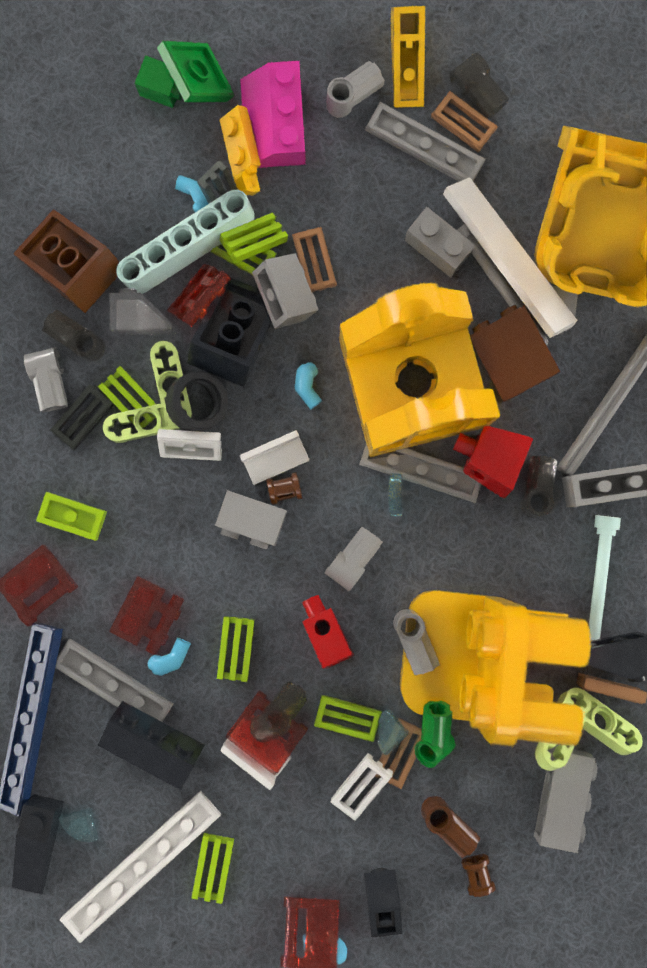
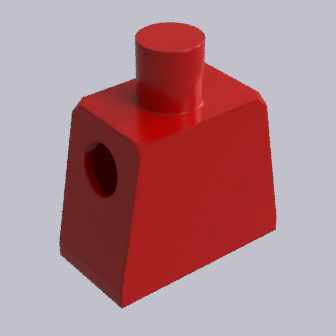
(494, 458)
(330, 647)

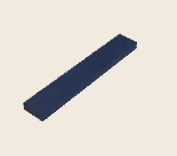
(29, 717)

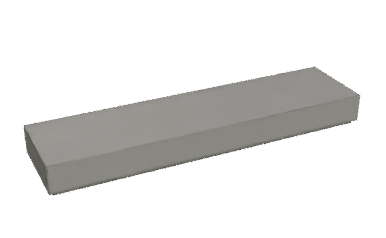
(424, 143)
(426, 472)
(109, 681)

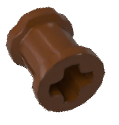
(284, 488)
(481, 884)

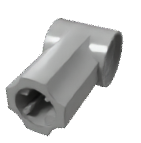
(354, 88)
(46, 375)
(350, 563)
(416, 643)

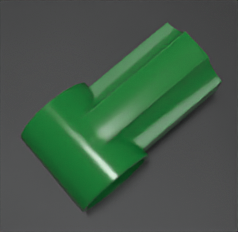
(436, 734)

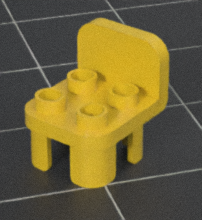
(597, 218)
(483, 666)

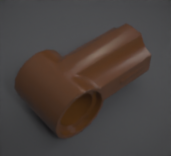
(450, 827)

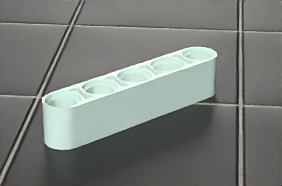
(170, 242)

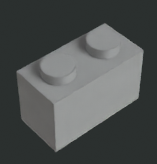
(439, 242)
(285, 290)
(251, 519)

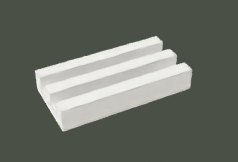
(189, 444)
(375, 768)

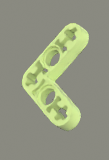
(158, 410)
(590, 707)

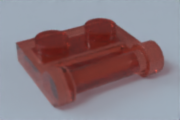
(29, 577)
(270, 754)
(321, 933)

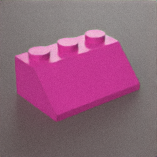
(276, 113)

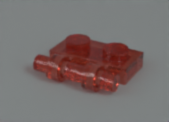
(199, 294)
(138, 610)

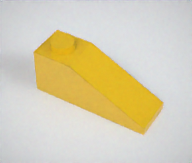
(408, 55)

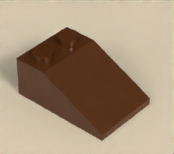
(69, 260)

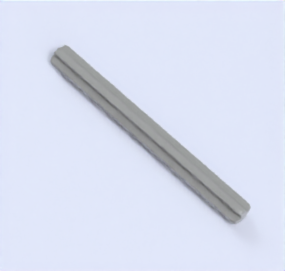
(605, 410)

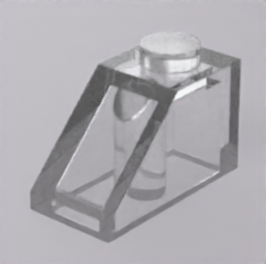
(136, 315)

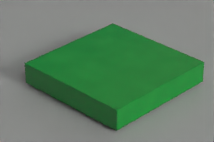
(195, 71)

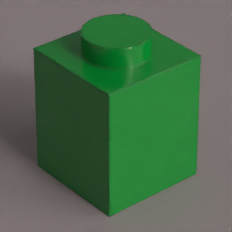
(156, 83)

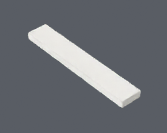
(510, 257)
(140, 866)

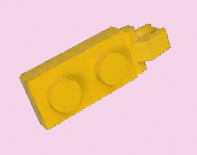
(241, 149)

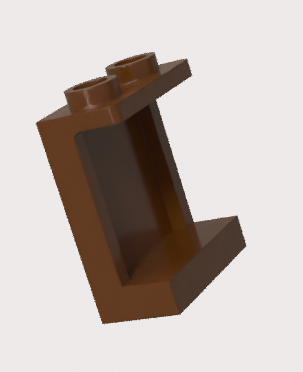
(513, 352)

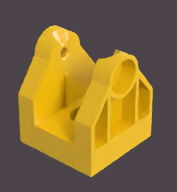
(431, 331)

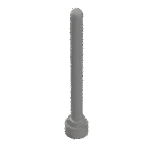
(494, 274)

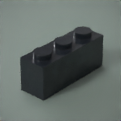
(150, 745)

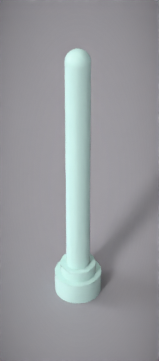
(606, 528)

